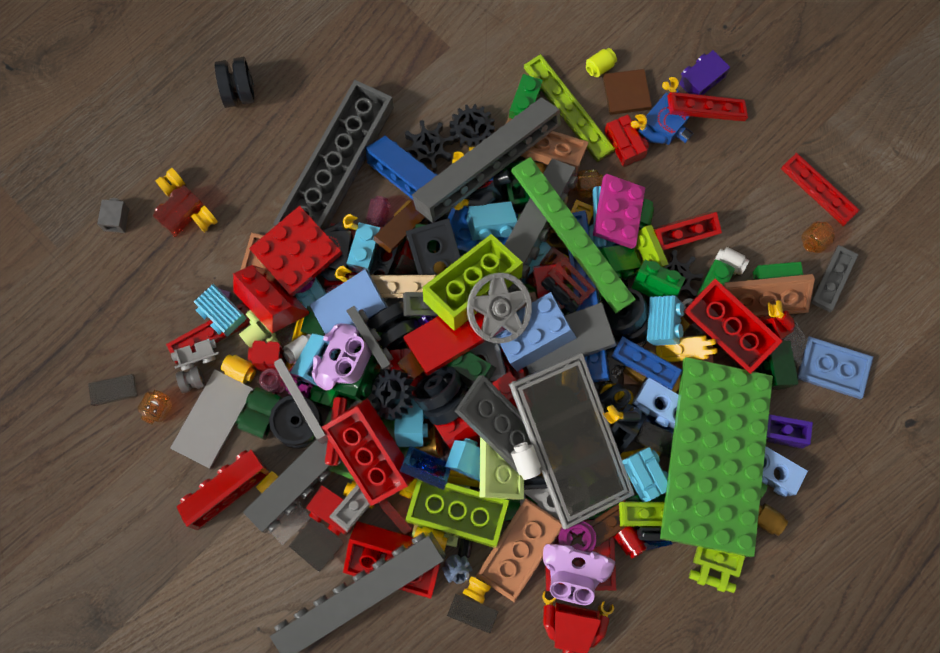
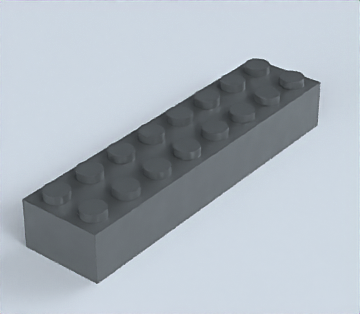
(339, 154)

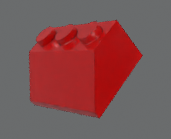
(267, 298)

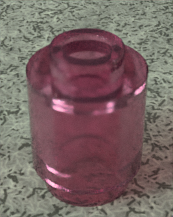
(378, 211)
(268, 377)

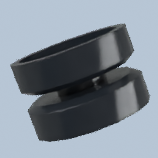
(232, 82)
(630, 321)
(393, 326)
(440, 395)
(283, 420)

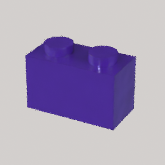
(704, 74)
(789, 431)

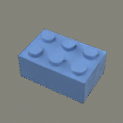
(544, 334)

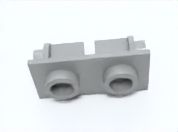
(186, 357)

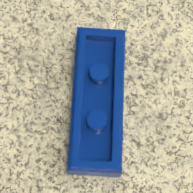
(646, 363)

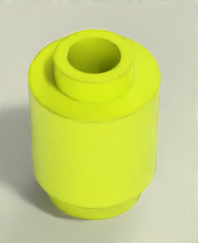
(601, 62)

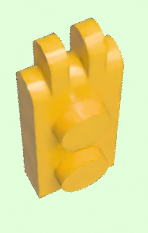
(691, 347)

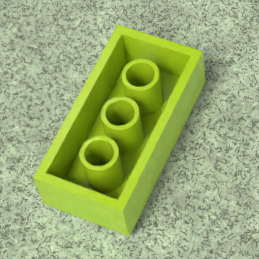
(450, 290)
(457, 512)

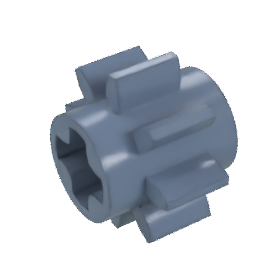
(457, 569)

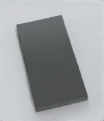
(592, 335)
(493, 418)

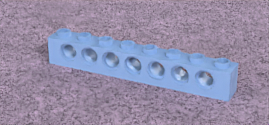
(790, 473)

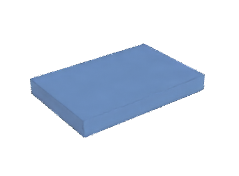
(357, 292)
(835, 367)

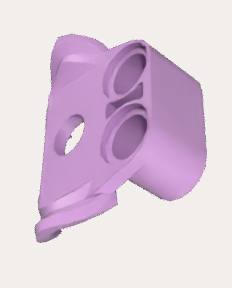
(329, 372)
(559, 562)

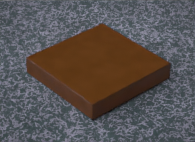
(627, 91)

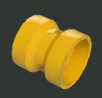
(175, 180)

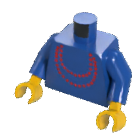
(659, 124)

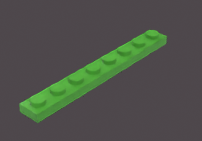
(573, 235)

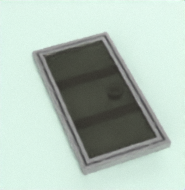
(572, 440)

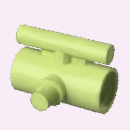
(256, 331)

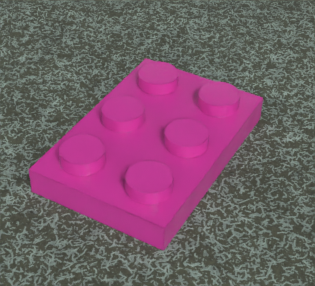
(619, 211)

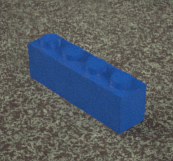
(398, 166)

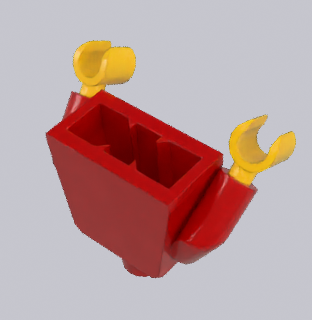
(778, 320)
(575, 627)

